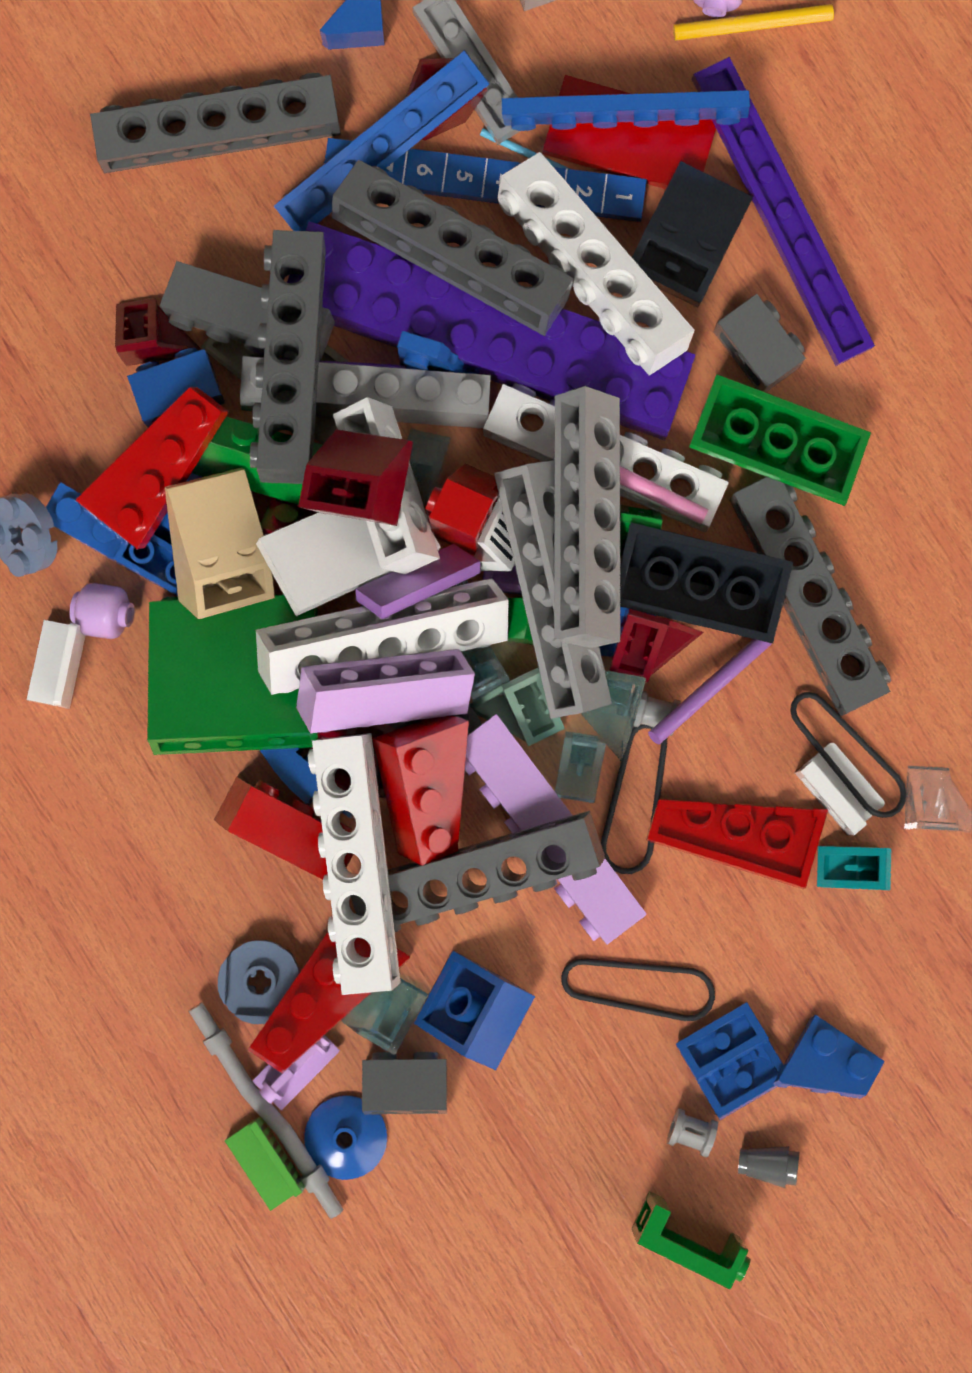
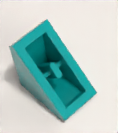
(854, 868)

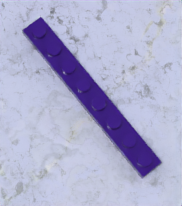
(788, 222)

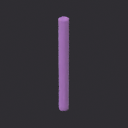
(707, 690)

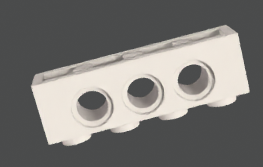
(411, 541)

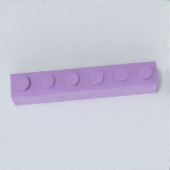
(530, 802)

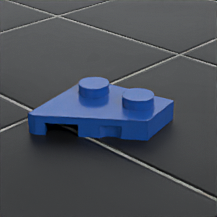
(428, 355)
(829, 1062)

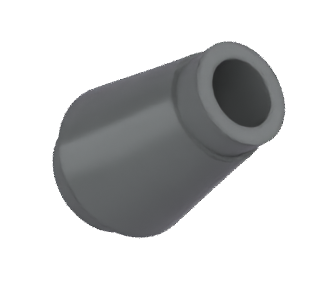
(770, 1165)

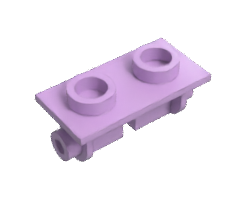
(284, 1087)

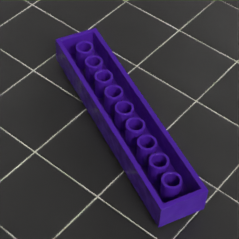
(386, 294)

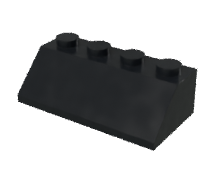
(702, 582)

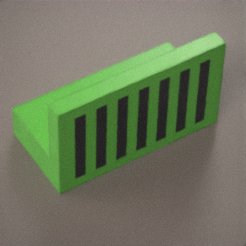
(265, 1163)

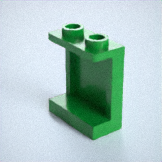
(718, 1267)

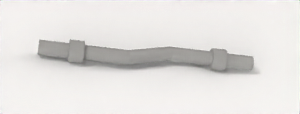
(313, 1176)

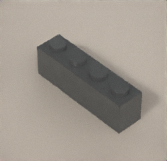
(224, 308)

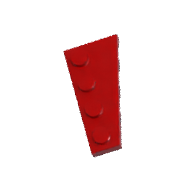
(132, 489)
(754, 839)
(309, 1008)

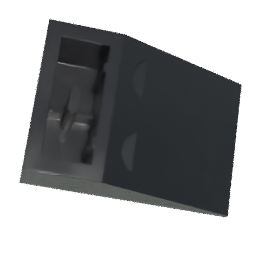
(690, 233)

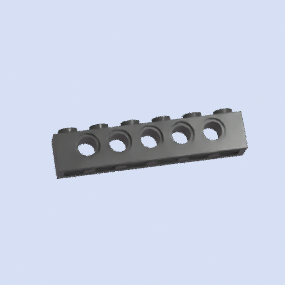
(199, 140)
(303, 255)
(461, 266)
(807, 617)
(573, 834)

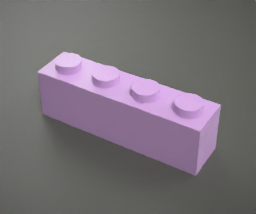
(384, 690)

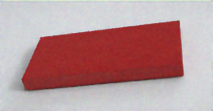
(628, 149)

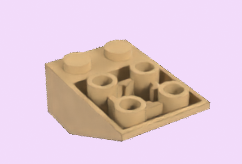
(215, 544)

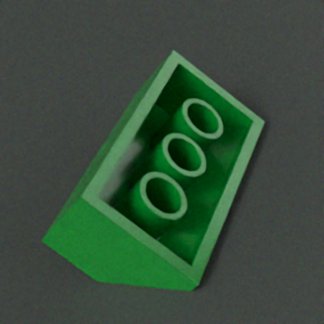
(780, 440)
(231, 451)

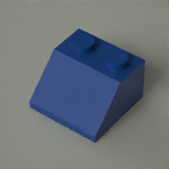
(474, 1010)

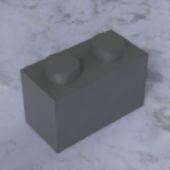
(760, 343)
(404, 1085)

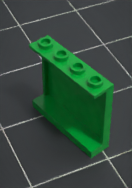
(208, 682)

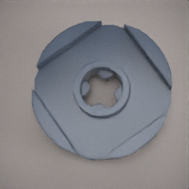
(32, 548)
(243, 963)

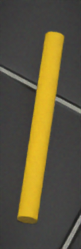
(753, 22)

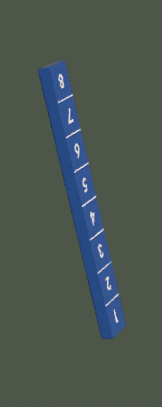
(480, 180)

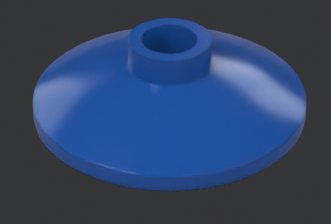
(345, 1115)

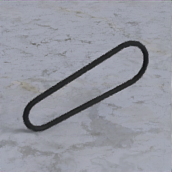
(835, 768)
(615, 798)
(650, 967)

